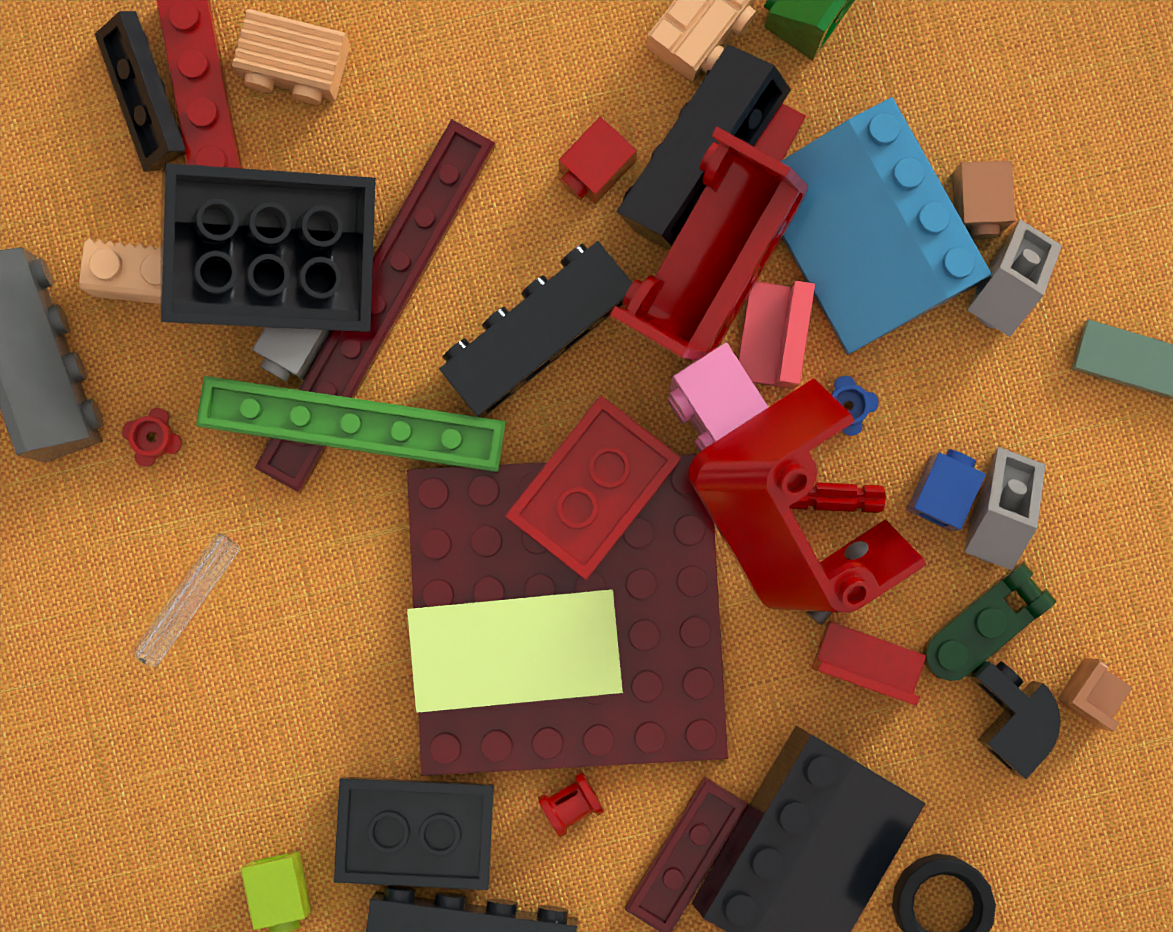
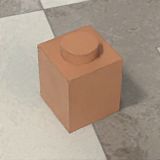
(984, 197)

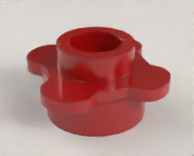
(137, 434)

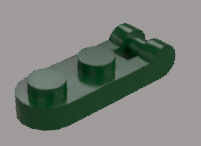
(985, 625)

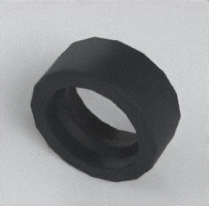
(935, 865)

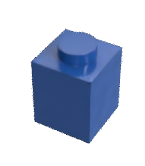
(946, 490)

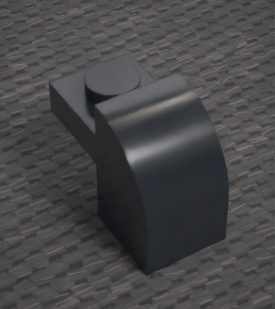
(1028, 723)

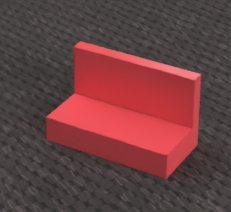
(776, 333)

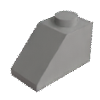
(1017, 279)
(1006, 509)

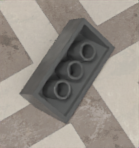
(38, 374)

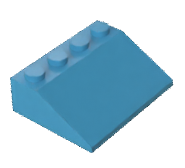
(877, 228)

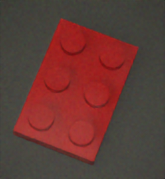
(593, 487)

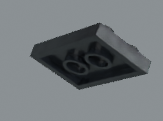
(414, 833)

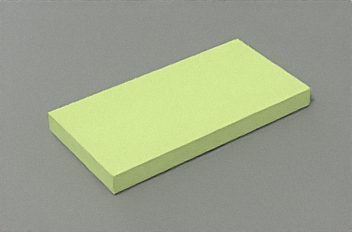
(514, 651)

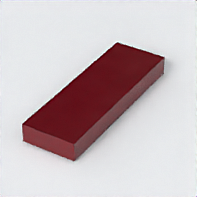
(686, 856)

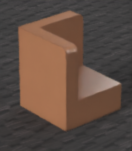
(1095, 694)

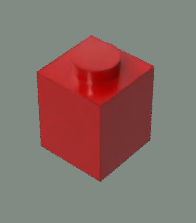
(596, 161)

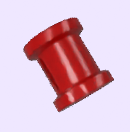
(571, 804)

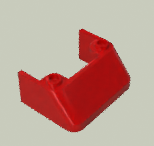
(718, 250)
(748, 489)

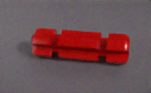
(843, 498)

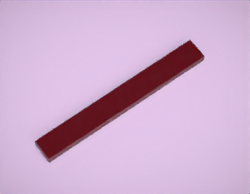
(395, 276)

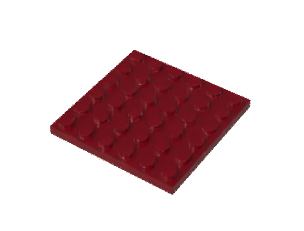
(663, 614)

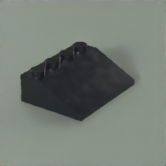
(266, 248)
(808, 844)

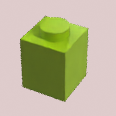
(277, 892)

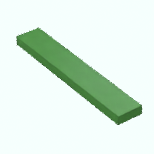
(351, 424)

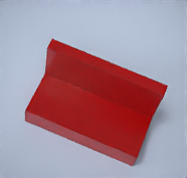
(869, 662)

